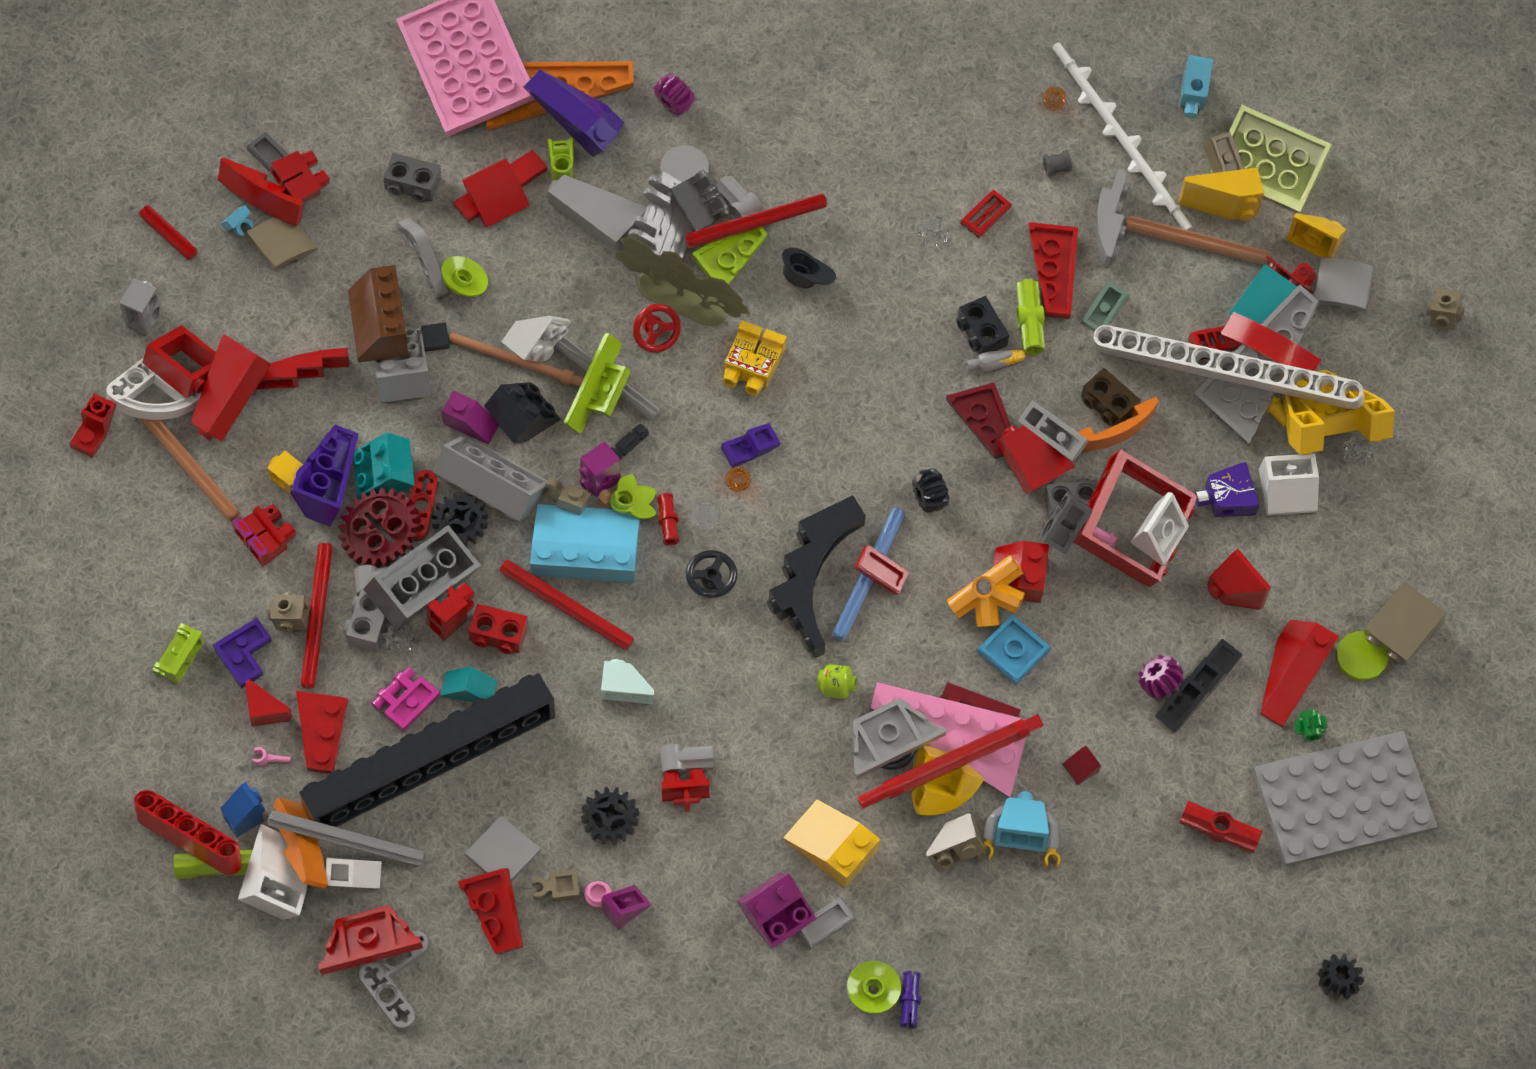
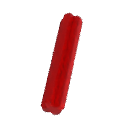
(168, 232)

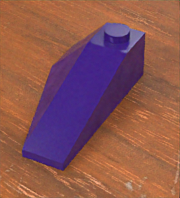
(581, 115)
(324, 475)

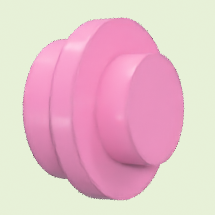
(595, 892)

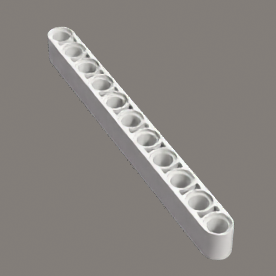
(1237, 375)

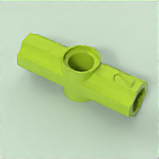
(1030, 317)

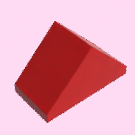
(264, 707)

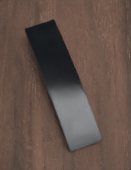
(1199, 685)

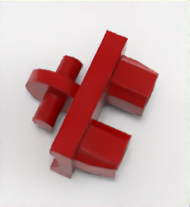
(685, 791)

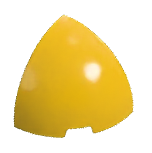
(945, 791)

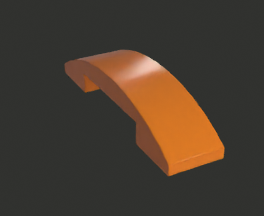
(1140, 417)

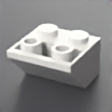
(536, 337)
(1290, 484)

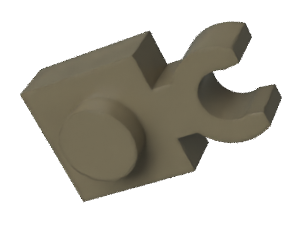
(562, 886)

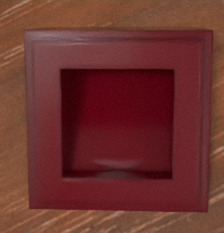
(1082, 765)

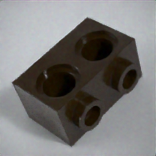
(1115, 395)

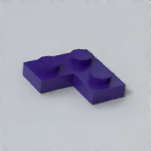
(237, 648)

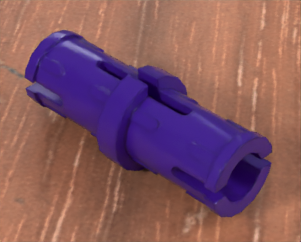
(910, 999)

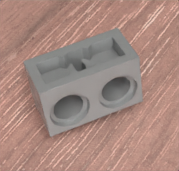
(140, 306)
(361, 619)

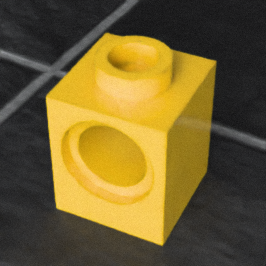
(283, 469)

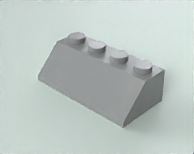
(490, 477)

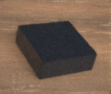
(435, 337)

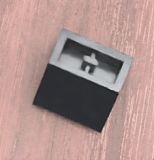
(521, 411)

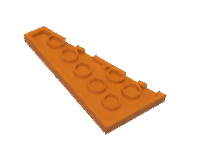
(592, 78)

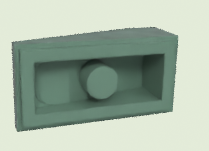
(1106, 305)

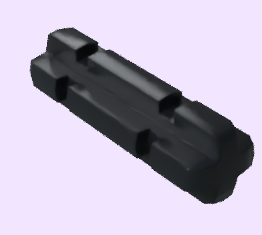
(630, 440)

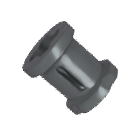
(1057, 163)

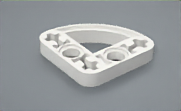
(145, 410)

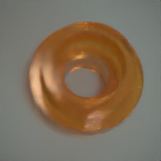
(738, 472)

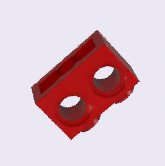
(500, 622)

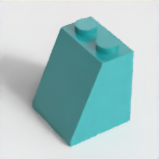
(1263, 295)

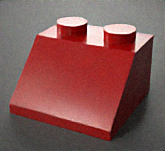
(1033, 562)

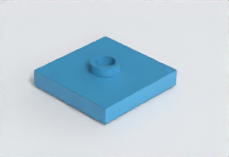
(1014, 649)

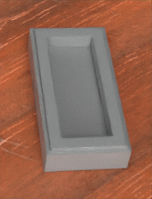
(828, 922)

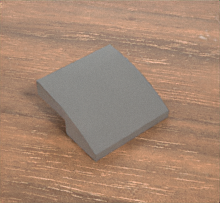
(1344, 284)

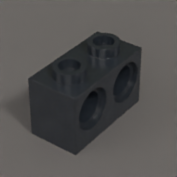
(987, 325)

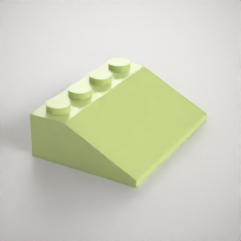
(1285, 156)

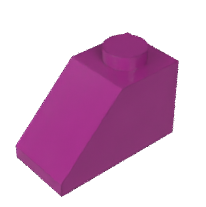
(469, 417)

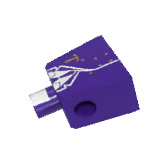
(1230, 492)

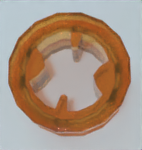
(1051, 105)

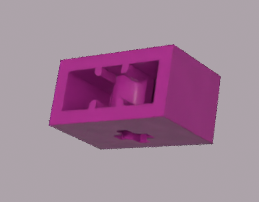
(599, 469)

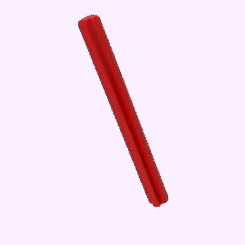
(755, 220)
(566, 604)
(316, 615)

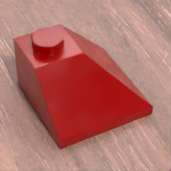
(1238, 583)

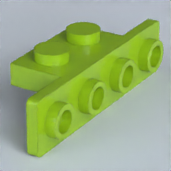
(600, 385)

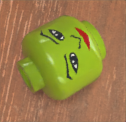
(836, 681)

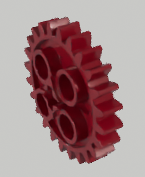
(398, 512)

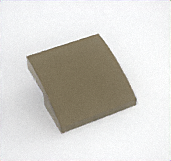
(281, 242)

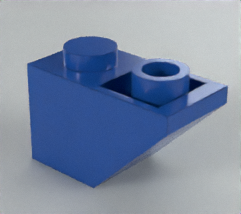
(243, 810)

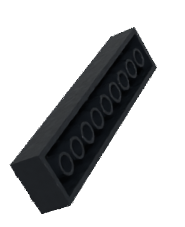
(429, 753)

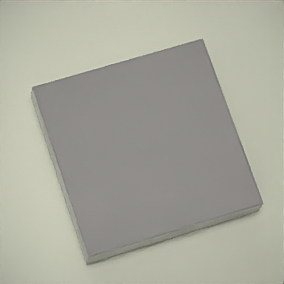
(501, 848)

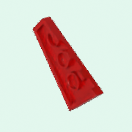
(1054, 260)

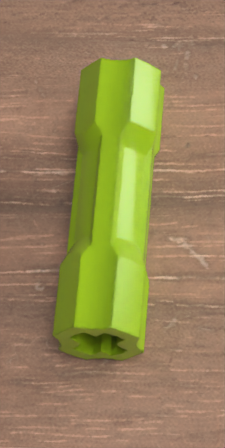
(191, 867)

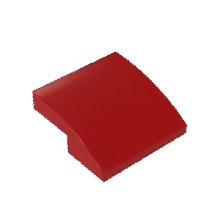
(495, 192)

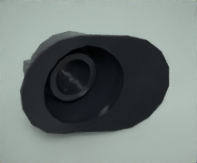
(805, 270)

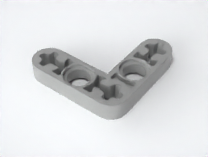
(417, 239)
(386, 972)

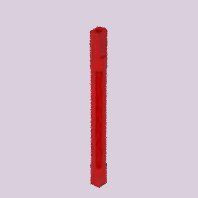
(951, 761)

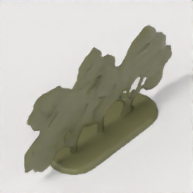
(672, 283)

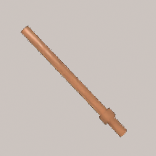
(566, 377)

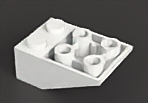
(270, 878)

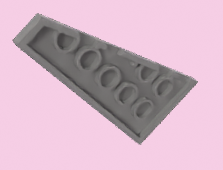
(1246, 406)

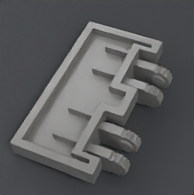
(664, 224)

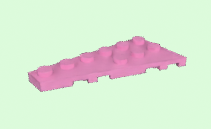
(963, 726)

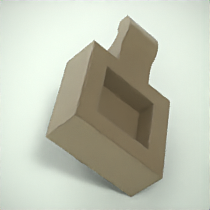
(568, 498)

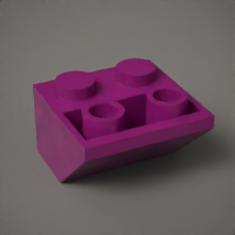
(776, 909)

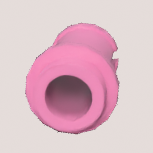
(1106, 537)

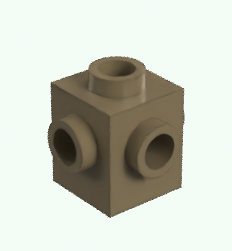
(1445, 314)
(289, 612)

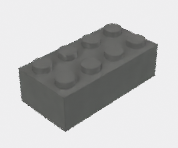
(421, 576)

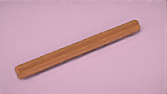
(1197, 240)
(192, 468)

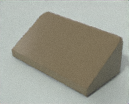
(1222, 153)

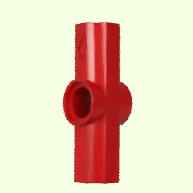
(1204, 821)

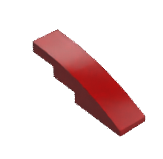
(259, 192)
(287, 371)

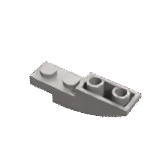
(1109, 219)

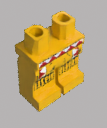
(750, 364)

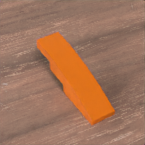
(302, 851)

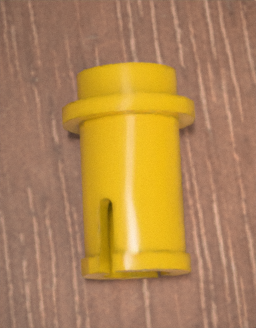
(1277, 410)

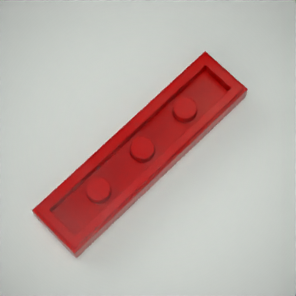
(526, 170)

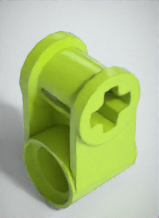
(561, 157)

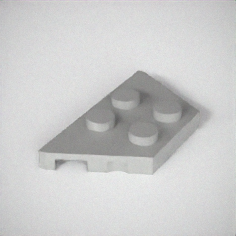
(889, 735)

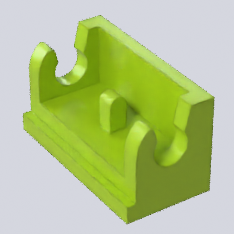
(179, 653)

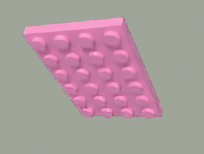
(465, 61)

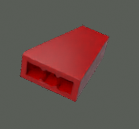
(1031, 458)

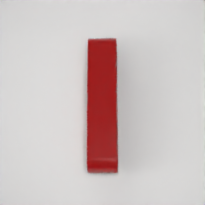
(187, 832)

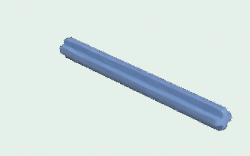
(864, 583)

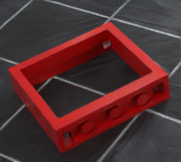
(1152, 479)

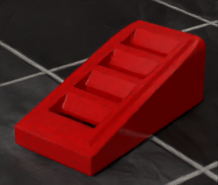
(1205, 334)

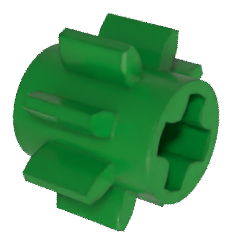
(1310, 725)

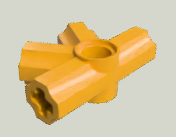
(1000, 594)

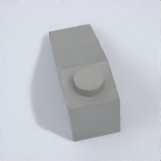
(1053, 430)

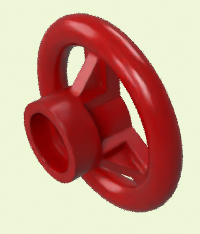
(648, 321)

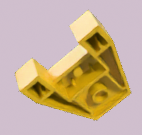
(1311, 420)

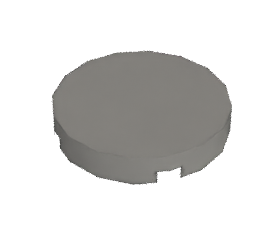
(684, 162)

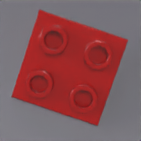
(1302, 275)

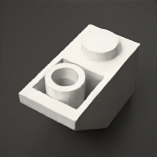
(353, 873)

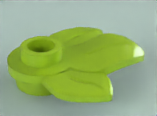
(635, 496)

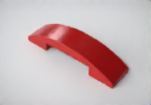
(1268, 343)

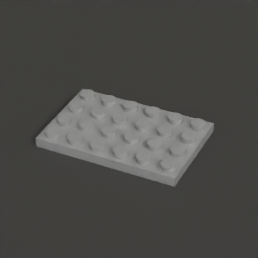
(1344, 798)

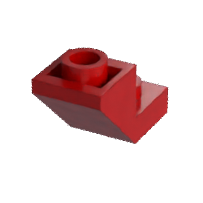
(95, 425)

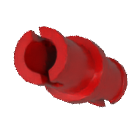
(668, 519)

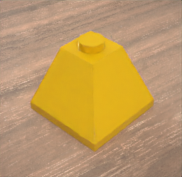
(1316, 235)

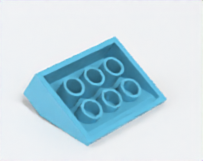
(584, 546)

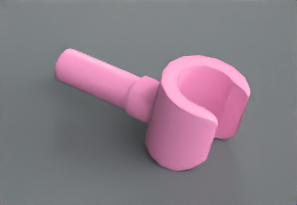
(268, 757)

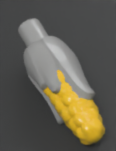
(995, 360)

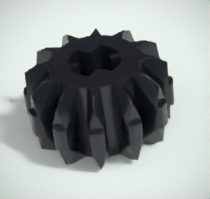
(930, 490)
(1348, 984)

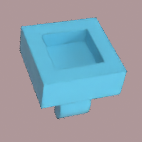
(236, 219)

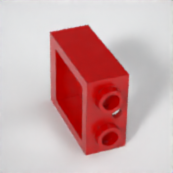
(158, 360)

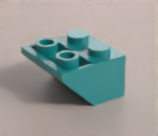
(384, 464)

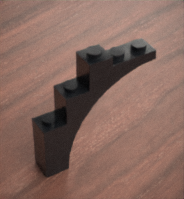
(818, 538)

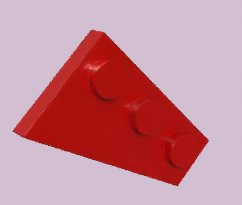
(321, 728)

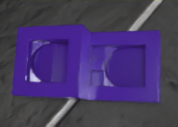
(751, 445)

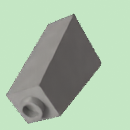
(595, 210)

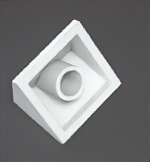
(1161, 529)

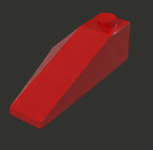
(1295, 663)

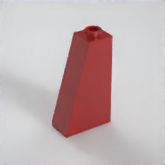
(227, 388)

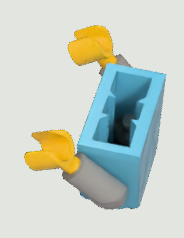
(1023, 825)

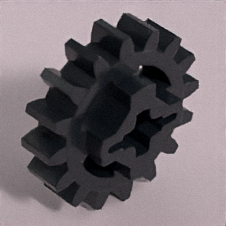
(464, 510)
(599, 811)

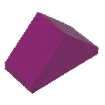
(624, 905)

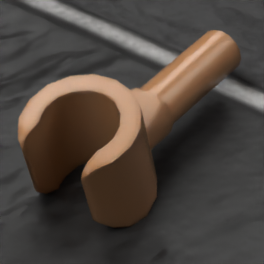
(604, 497)

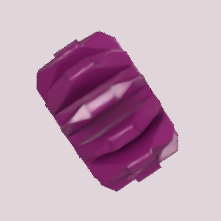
(674, 94)
(1161, 676)

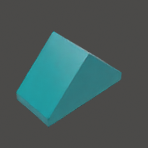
(468, 685)

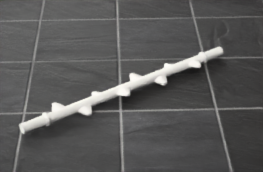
(1129, 143)

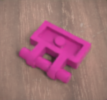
(411, 703)

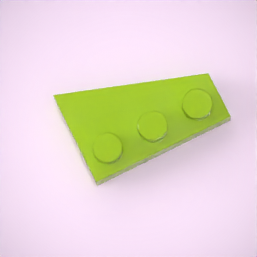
(729, 255)

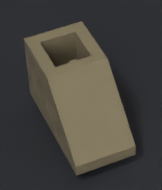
(956, 842)

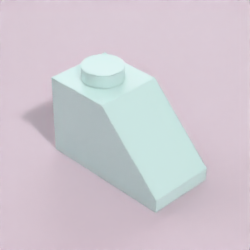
(624, 683)

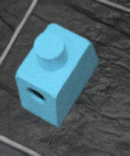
(1195, 85)

